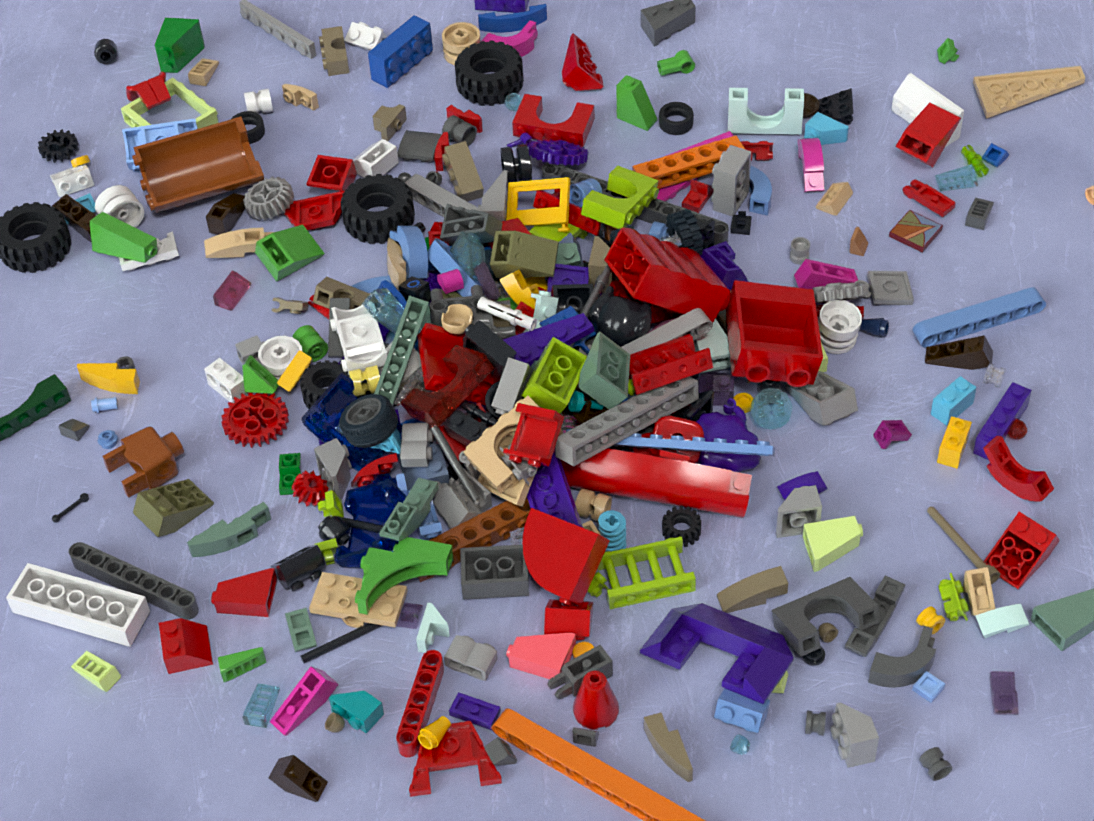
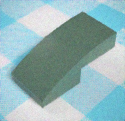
(300, 629)

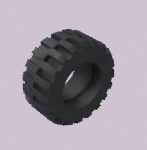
(486, 58)
(371, 193)
(37, 252)

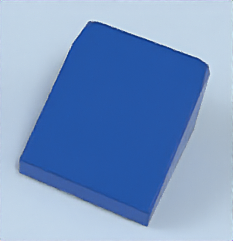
(995, 155)

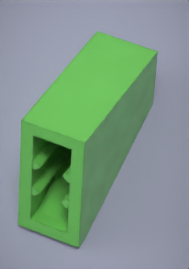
(634, 103)

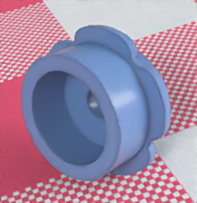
(107, 439)

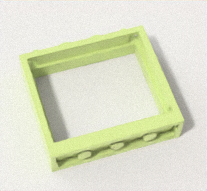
(133, 110)

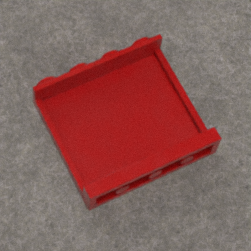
(433, 345)

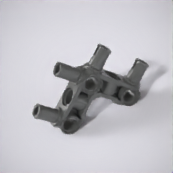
(439, 305)

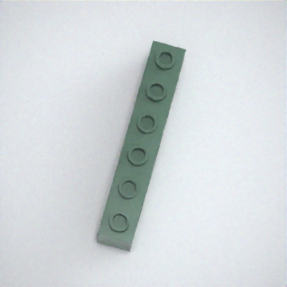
(401, 348)

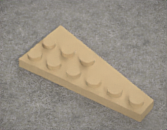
(1011, 90)

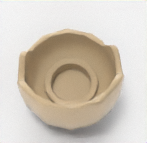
(457, 318)

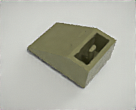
(523, 251)
(170, 506)

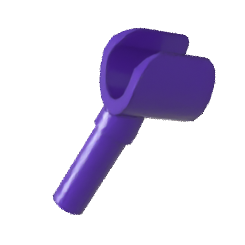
(525, 138)

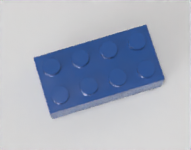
(400, 51)

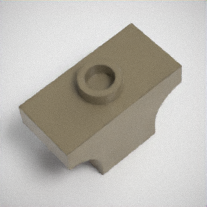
(389, 120)

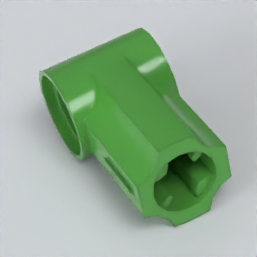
(680, 62)

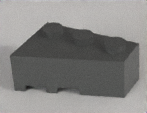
(666, 18)
(461, 219)

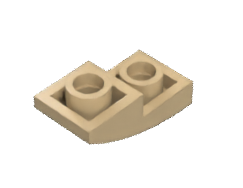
(297, 95)

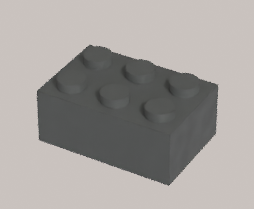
(493, 572)

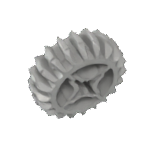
(268, 198)

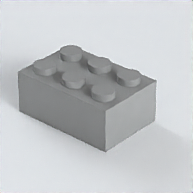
(731, 180)

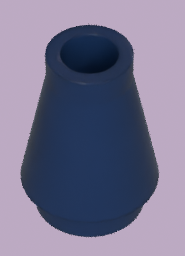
(875, 326)

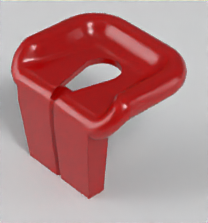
(151, 92)
(670, 425)

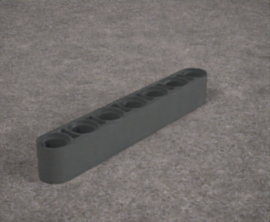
(134, 580)

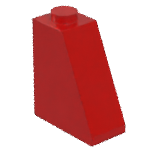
(246, 594)

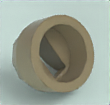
(827, 632)
(334, 723)

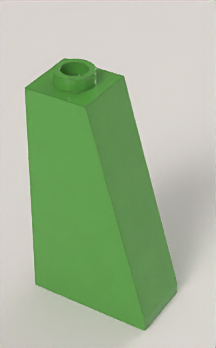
(120, 239)

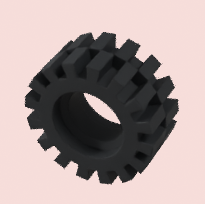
(682, 516)

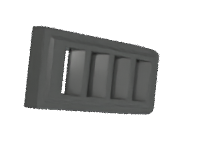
(979, 213)

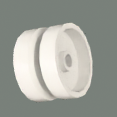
(121, 204)
(278, 353)

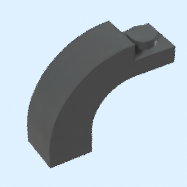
(904, 670)

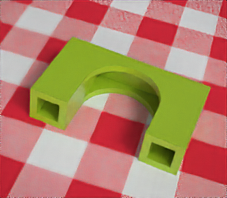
(621, 212)

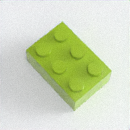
(555, 376)

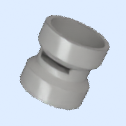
(799, 250)

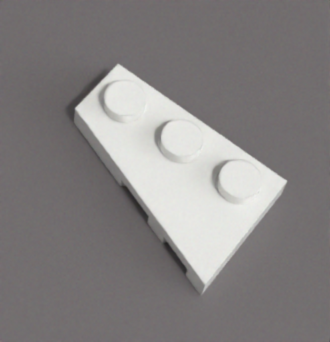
(166, 251)

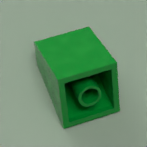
(178, 43)

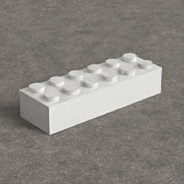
(78, 604)

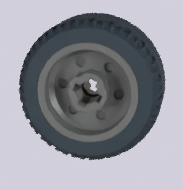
(368, 421)

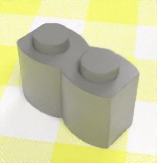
(416, 445)
(471, 657)

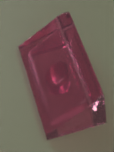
(231, 291)

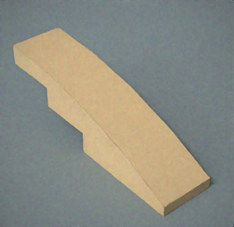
(395, 264)

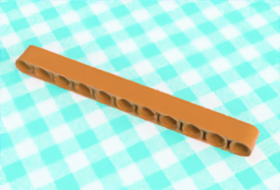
(588, 770)

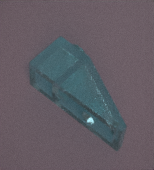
(468, 252)

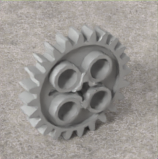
(839, 291)

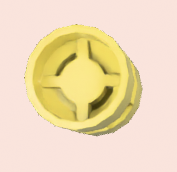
(372, 377)

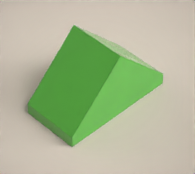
(257, 378)

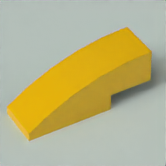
(518, 289)
(110, 377)

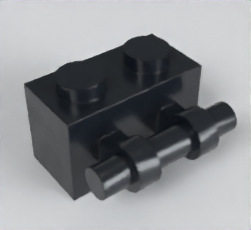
(466, 429)

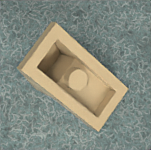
(979, 590)

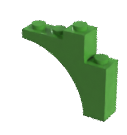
(407, 561)

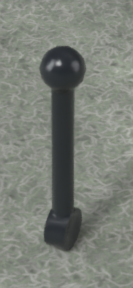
(83, 498)

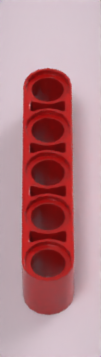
(420, 693)

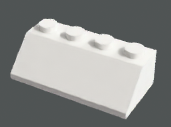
(915, 95)

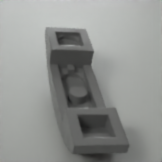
(887, 598)

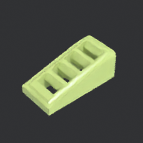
(105, 680)

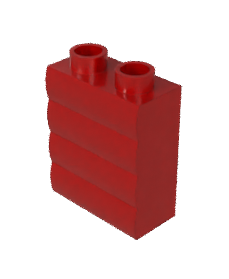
(666, 274)
(773, 333)

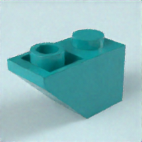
(358, 709)

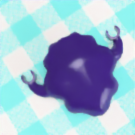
(730, 428)

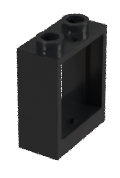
(484, 340)

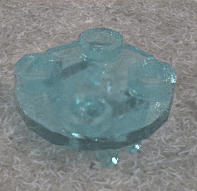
(781, 408)

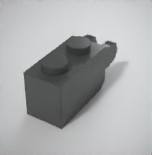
(577, 668)

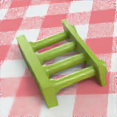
(649, 590)

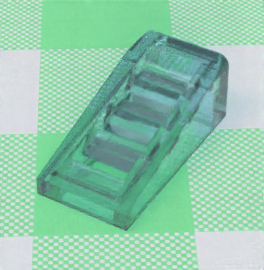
(967, 180)
(260, 720)

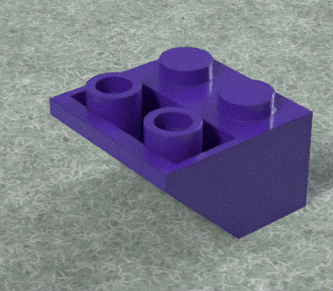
(723, 266)

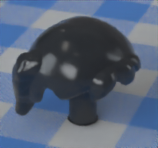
(620, 317)

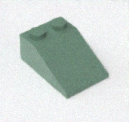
(605, 372)

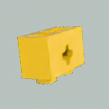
(954, 442)

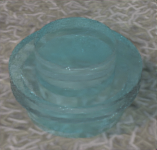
(513, 101)

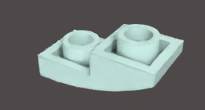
(1002, 619)

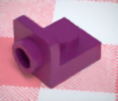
(891, 431)

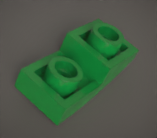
(288, 469)

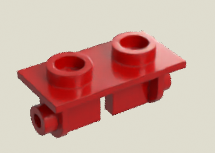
(762, 150)

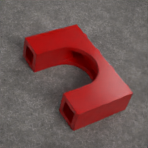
(573, 130)

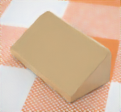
(835, 198)

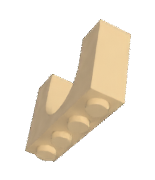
(484, 451)

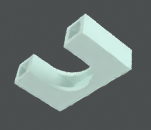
(785, 121)

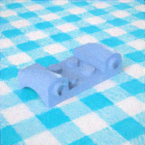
(150, 133)

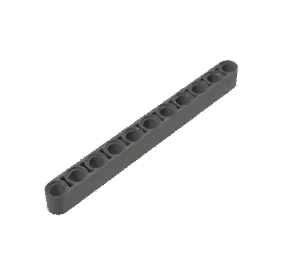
(656, 210)

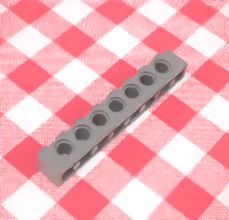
(624, 420)

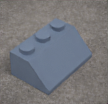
(435, 471)

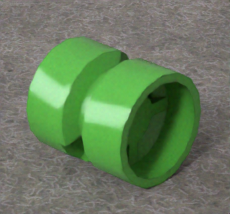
(311, 342)

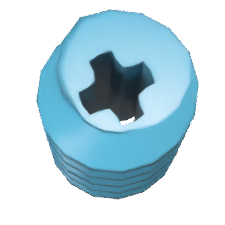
(613, 527)

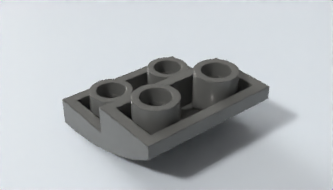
(418, 145)

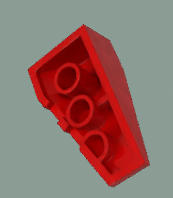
(579, 68)

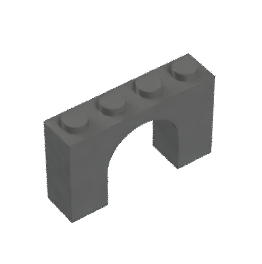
(842, 597)

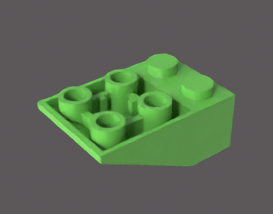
(287, 251)

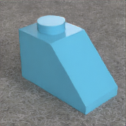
(826, 129)

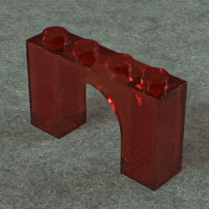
(435, 407)

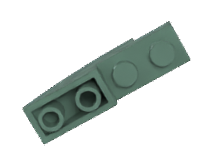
(412, 512)
(224, 537)

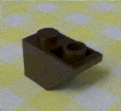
(298, 778)

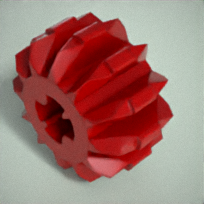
(309, 488)

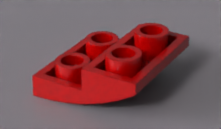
(372, 470)

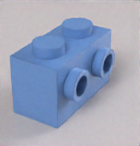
(741, 711)

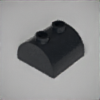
(572, 295)
(299, 566)

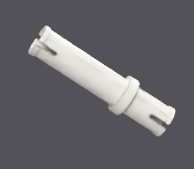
(526, 322)

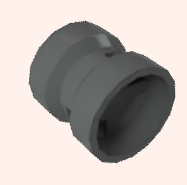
(935, 763)

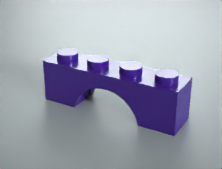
(1008, 409)

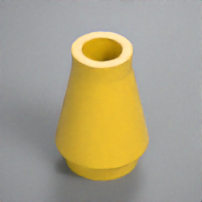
(433, 733)

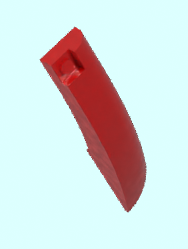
(662, 481)

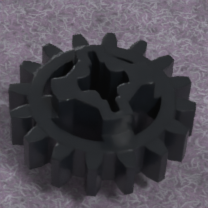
(58, 145)

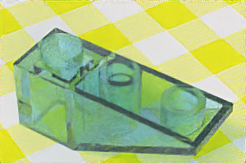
(384, 308)

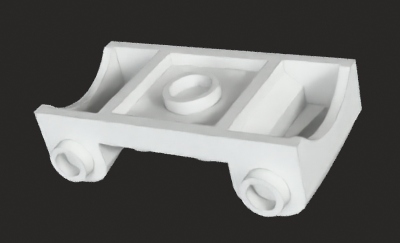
(359, 338)

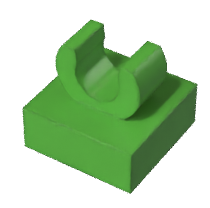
(947, 51)

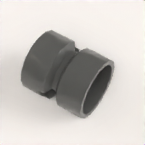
(459, 130)

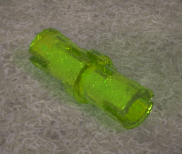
(975, 159)

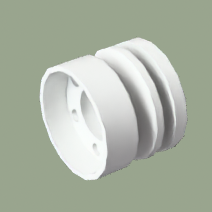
(839, 326)

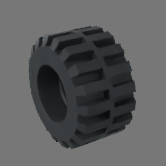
(317, 378)

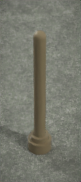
(960, 542)

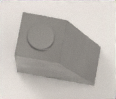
(511, 385)

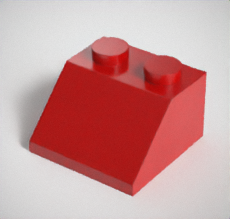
(332, 173)
(567, 619)
(185, 645)

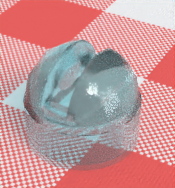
(740, 744)

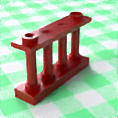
(546, 200)
(667, 363)

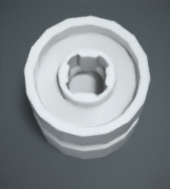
(258, 101)

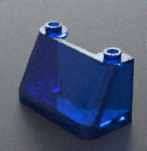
(325, 415)
(373, 505)

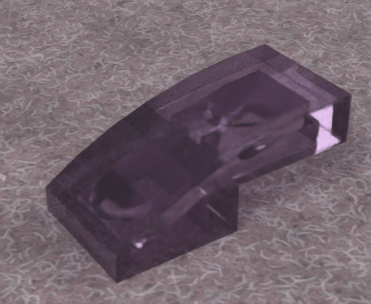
(1003, 693)

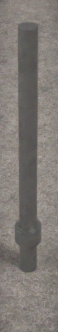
(600, 283)

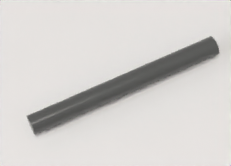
(455, 463)

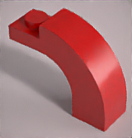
(1013, 476)

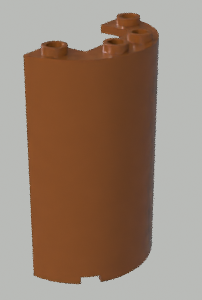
(197, 165)

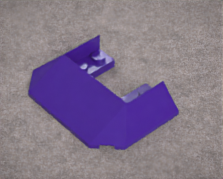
(760, 652)

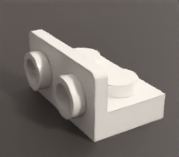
(72, 180)

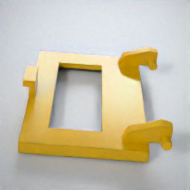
(540, 216)

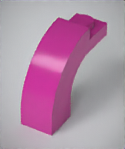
(522, 42)
(813, 166)

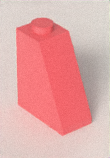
(541, 653)

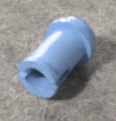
(104, 404)

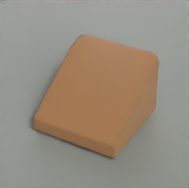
(858, 243)

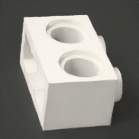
(225, 380)

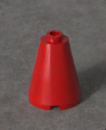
(595, 702)

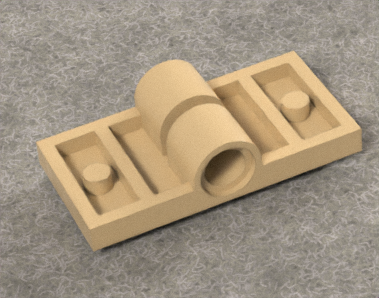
(336, 598)

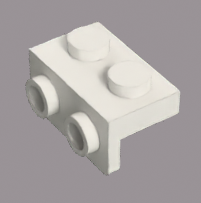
(364, 36)

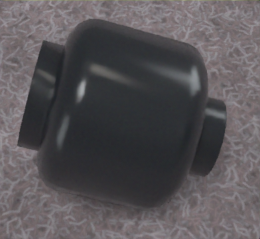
(105, 51)
(333, 528)

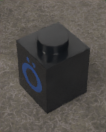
(416, 288)

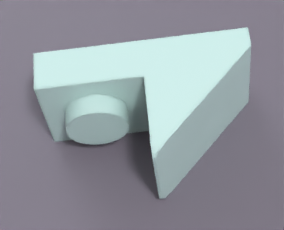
(431, 625)

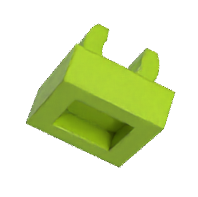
(332, 505)
(327, 549)

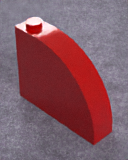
(561, 555)

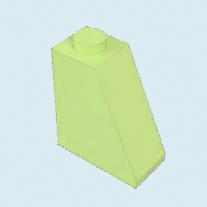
(831, 540)

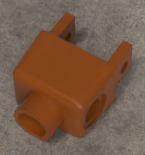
(150, 458)

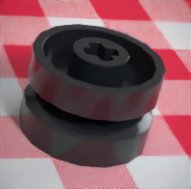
(517, 166)

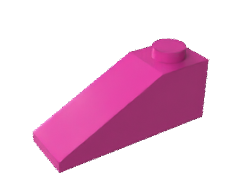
(818, 274)
(304, 700)

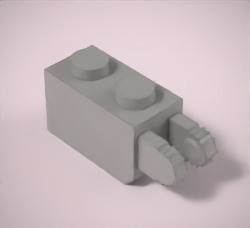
(454, 505)

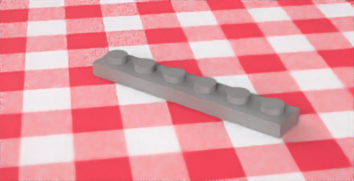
(277, 29)

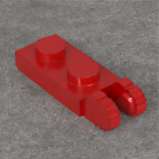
(929, 197)

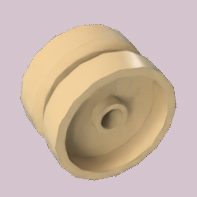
(458, 37)

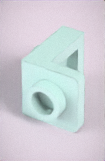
(545, 305)

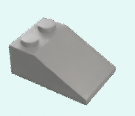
(495, 198)
(825, 399)

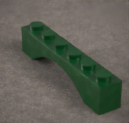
(45, 398)

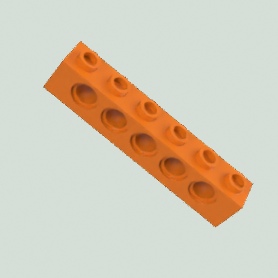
(687, 163)

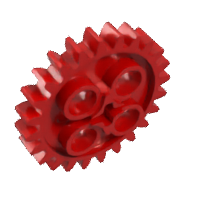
(251, 413)

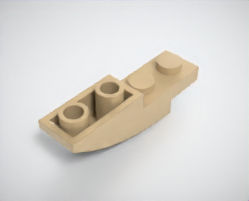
(234, 243)

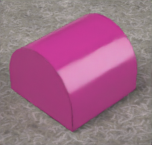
(450, 281)

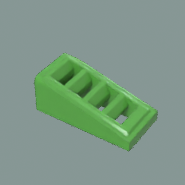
(240, 663)

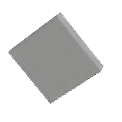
(890, 287)

